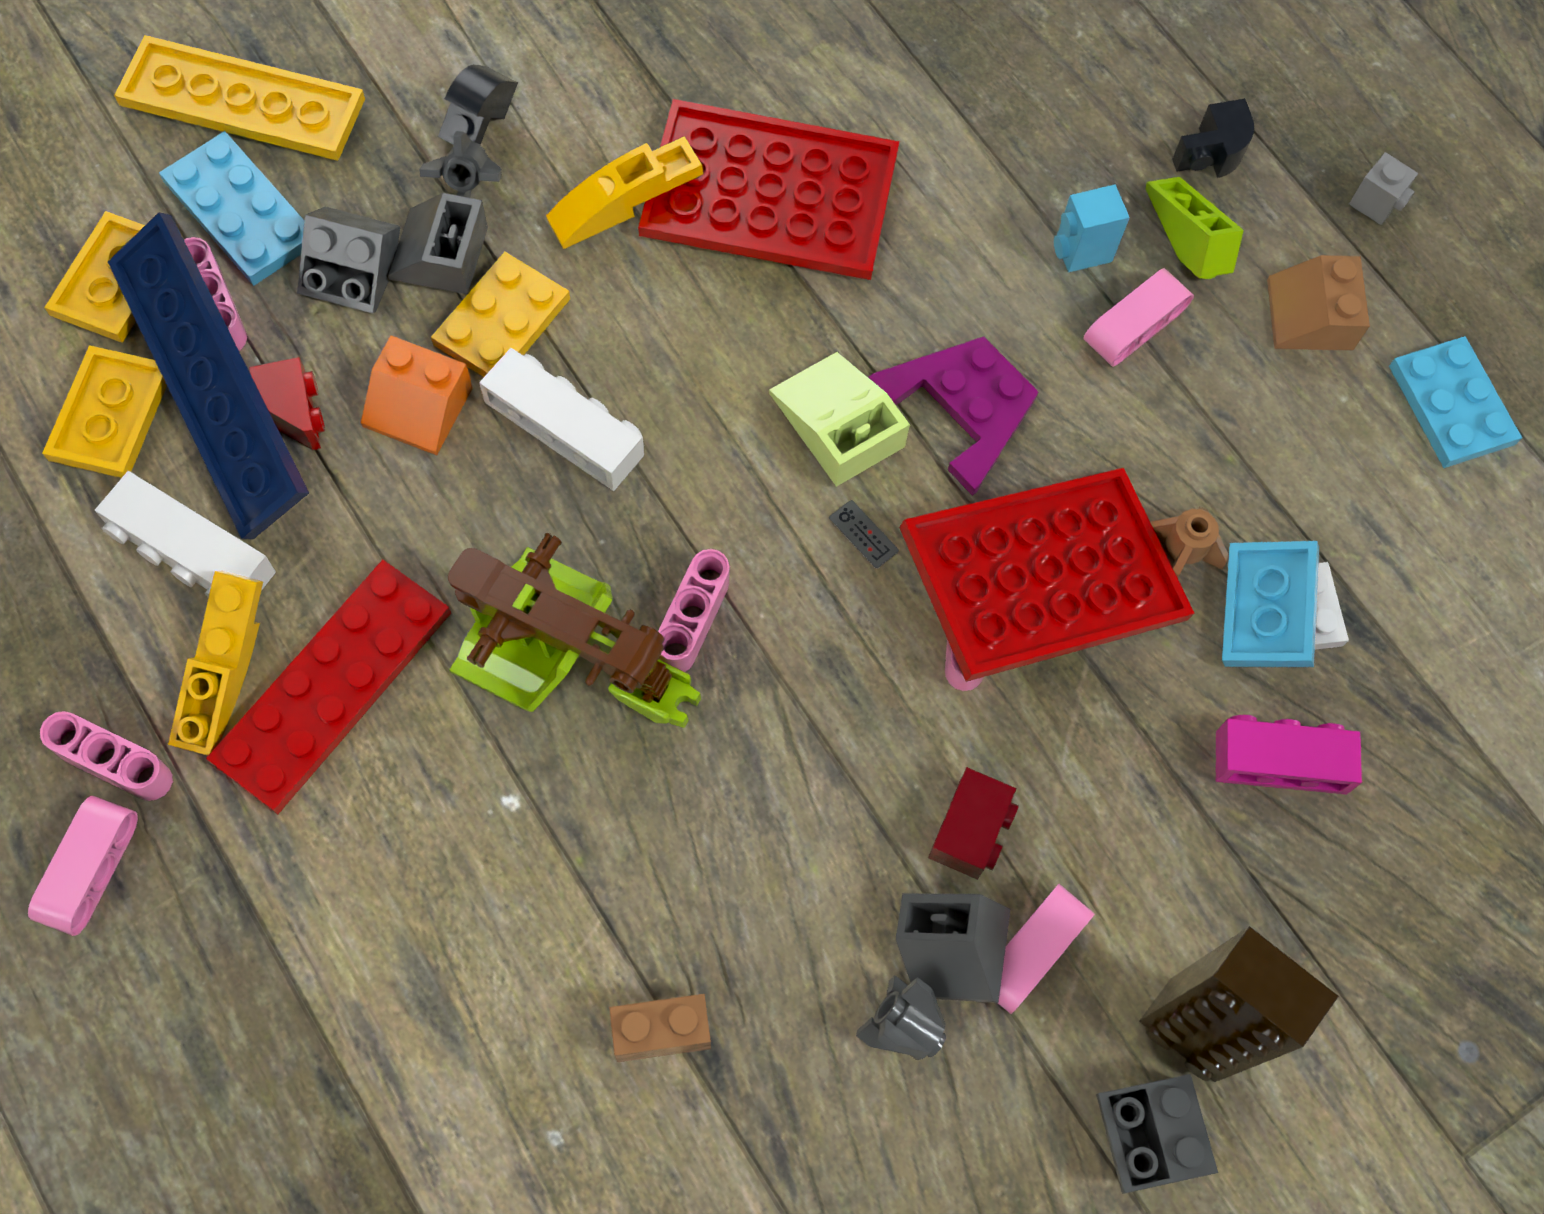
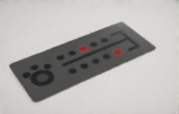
(863, 534)

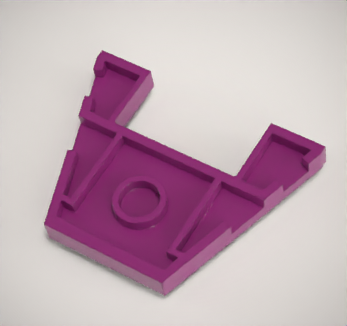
(977, 391)

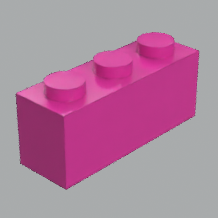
(1288, 755)

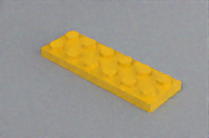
(240, 97)

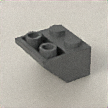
(441, 243)
(346, 258)
(954, 944)
(1156, 1133)

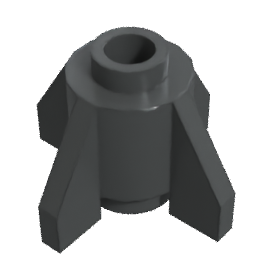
(463, 166)
(906, 1021)

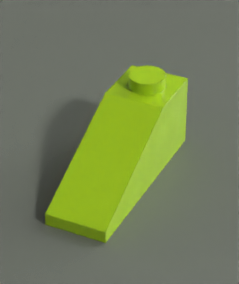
(1196, 228)

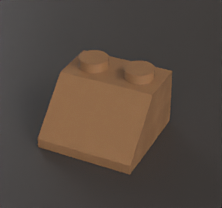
(1319, 304)

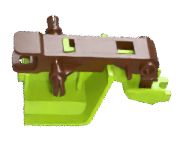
(538, 622)

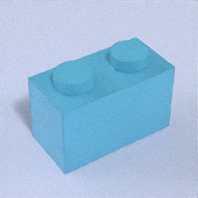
(1091, 228)

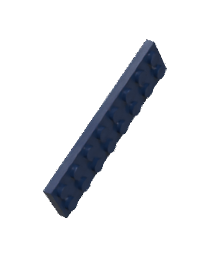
(207, 377)

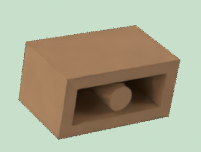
(660, 1028)

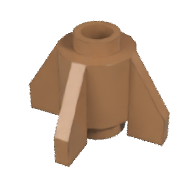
(1192, 538)

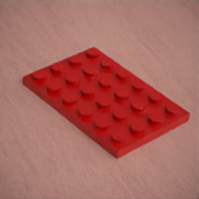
(776, 190)
(1044, 572)

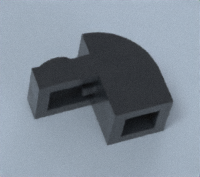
(476, 98)
(1221, 140)

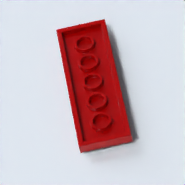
(329, 686)

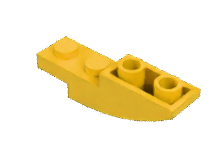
(620, 185)
(220, 663)

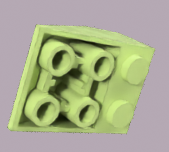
(842, 417)

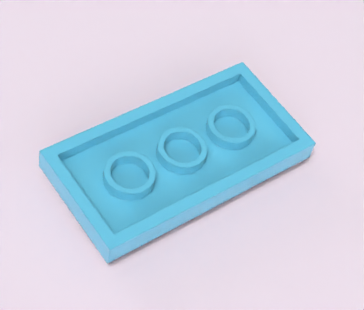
(237, 207)

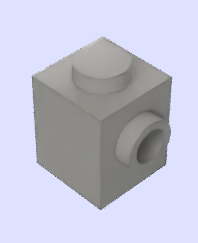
(1384, 189)

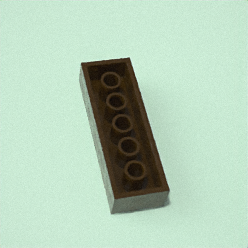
(1237, 1008)

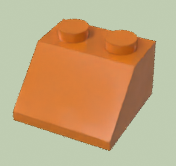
(415, 395)

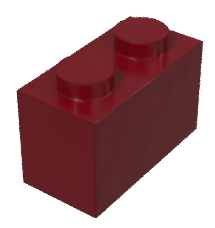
(973, 824)

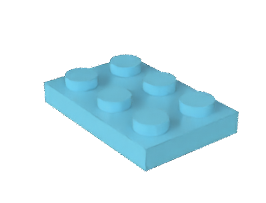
(1455, 402)
(1271, 604)

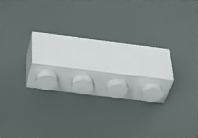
(563, 418)
(177, 535)

